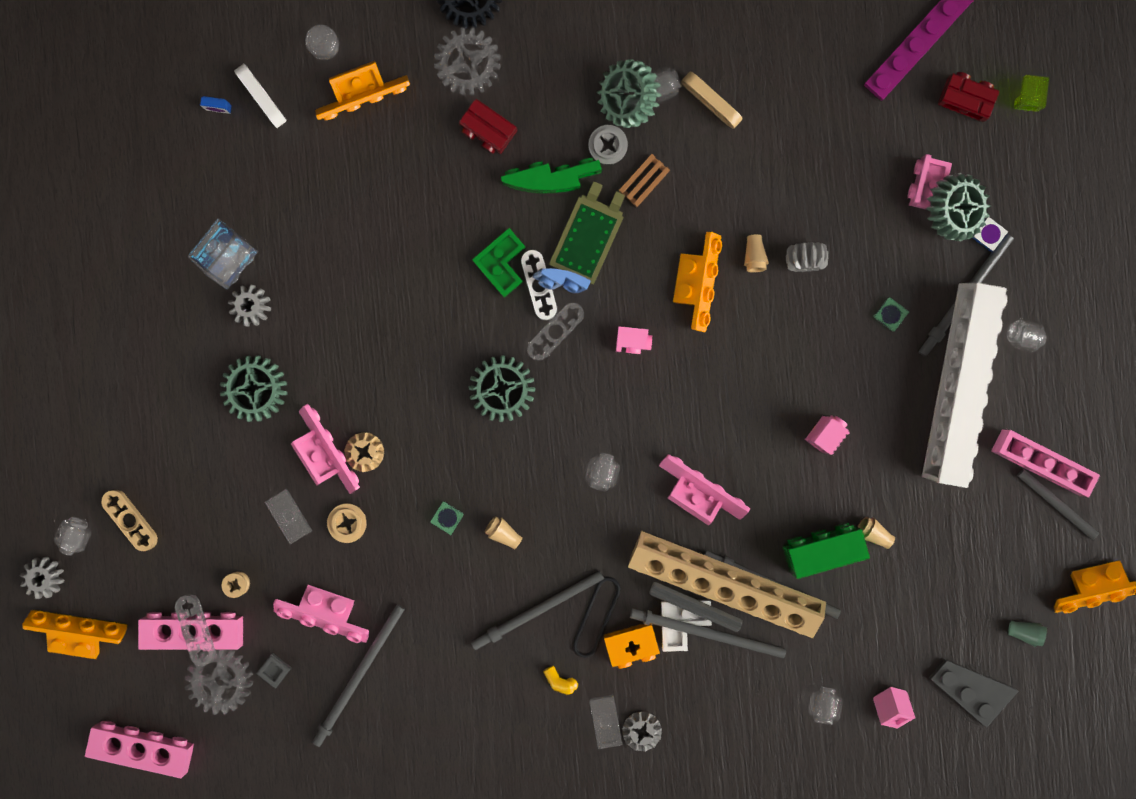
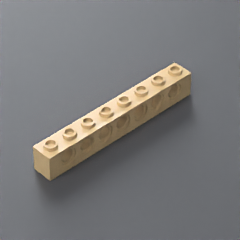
(727, 584)

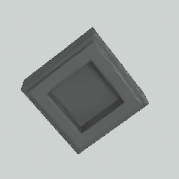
(274, 670)

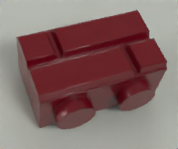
(968, 96)
(488, 127)

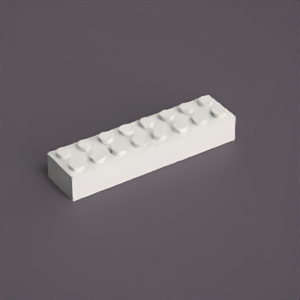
(964, 383)

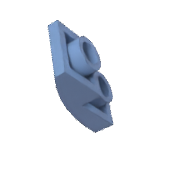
(555, 278)

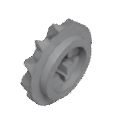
(607, 133)
(636, 721)

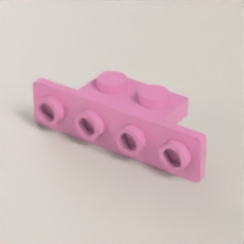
(320, 454)
(700, 495)
(324, 611)

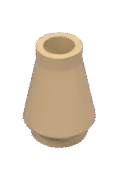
(755, 254)
(502, 532)
(876, 533)

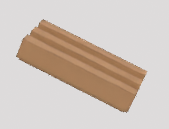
(658, 165)

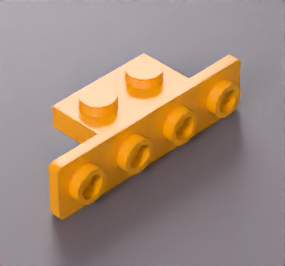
(358, 87)
(696, 281)
(1096, 586)
(74, 634)

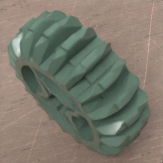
(625, 78)
(962, 222)
(232, 391)
(486, 393)

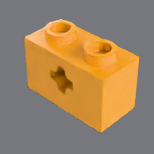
(619, 640)

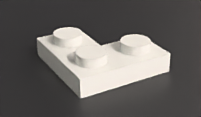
(676, 640)

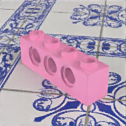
(1045, 463)
(152, 637)
(101, 748)

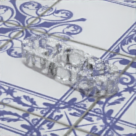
(574, 323)
(189, 639)

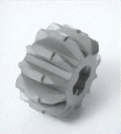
(807, 257)
(242, 301)
(32, 579)

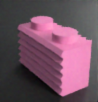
(828, 434)

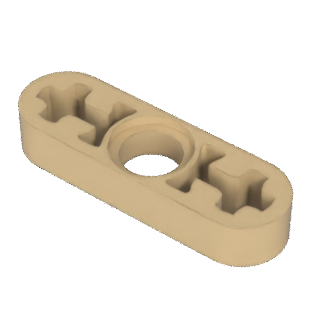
(711, 100)
(118, 519)

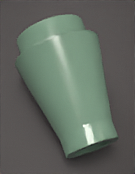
(1028, 632)

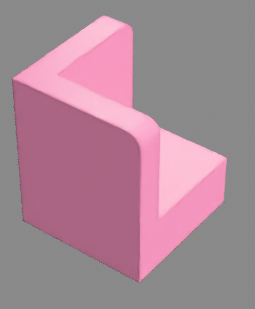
(893, 707)

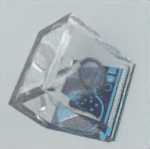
(222, 254)

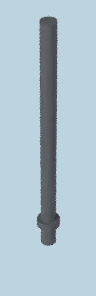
(647, 618)
(325, 728)

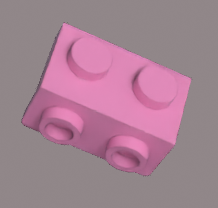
(928, 173)

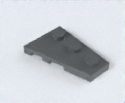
(974, 692)

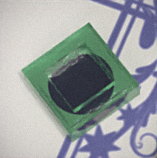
(891, 314)
(447, 518)

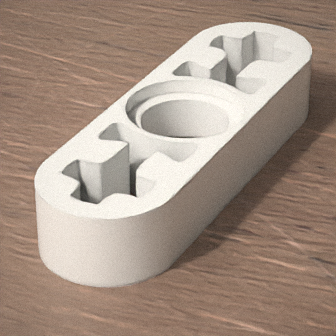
(260, 95)
(538, 304)

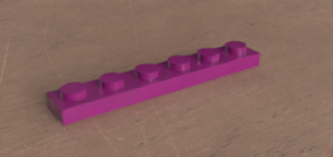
(915, 46)

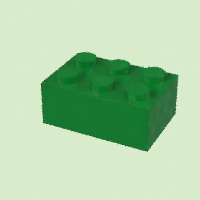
(825, 550)

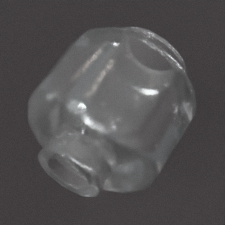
(325, 49)
(669, 83)
(1026, 335)
(602, 472)
(72, 536)
(825, 706)

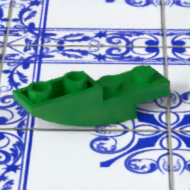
(541, 180)

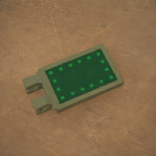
(588, 234)

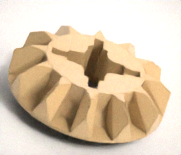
(375, 450)
(342, 534)

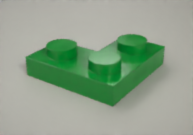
(494, 262)

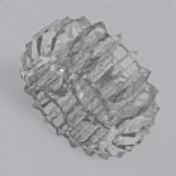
(458, 42)
(215, 701)

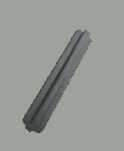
(695, 606)

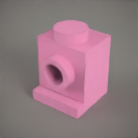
(633, 340)

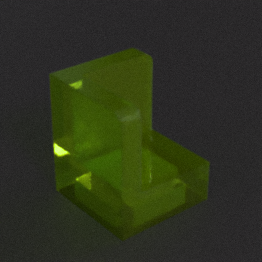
(1033, 93)

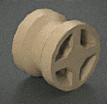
(240, 583)

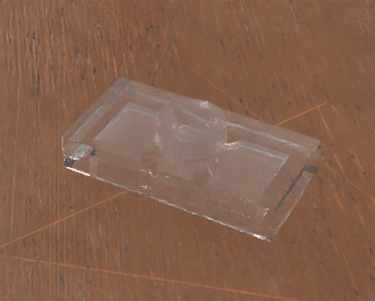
(288, 516)
(605, 722)

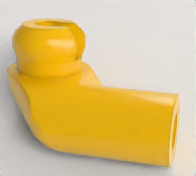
(559, 684)

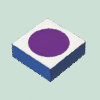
(215, 105)
(990, 234)

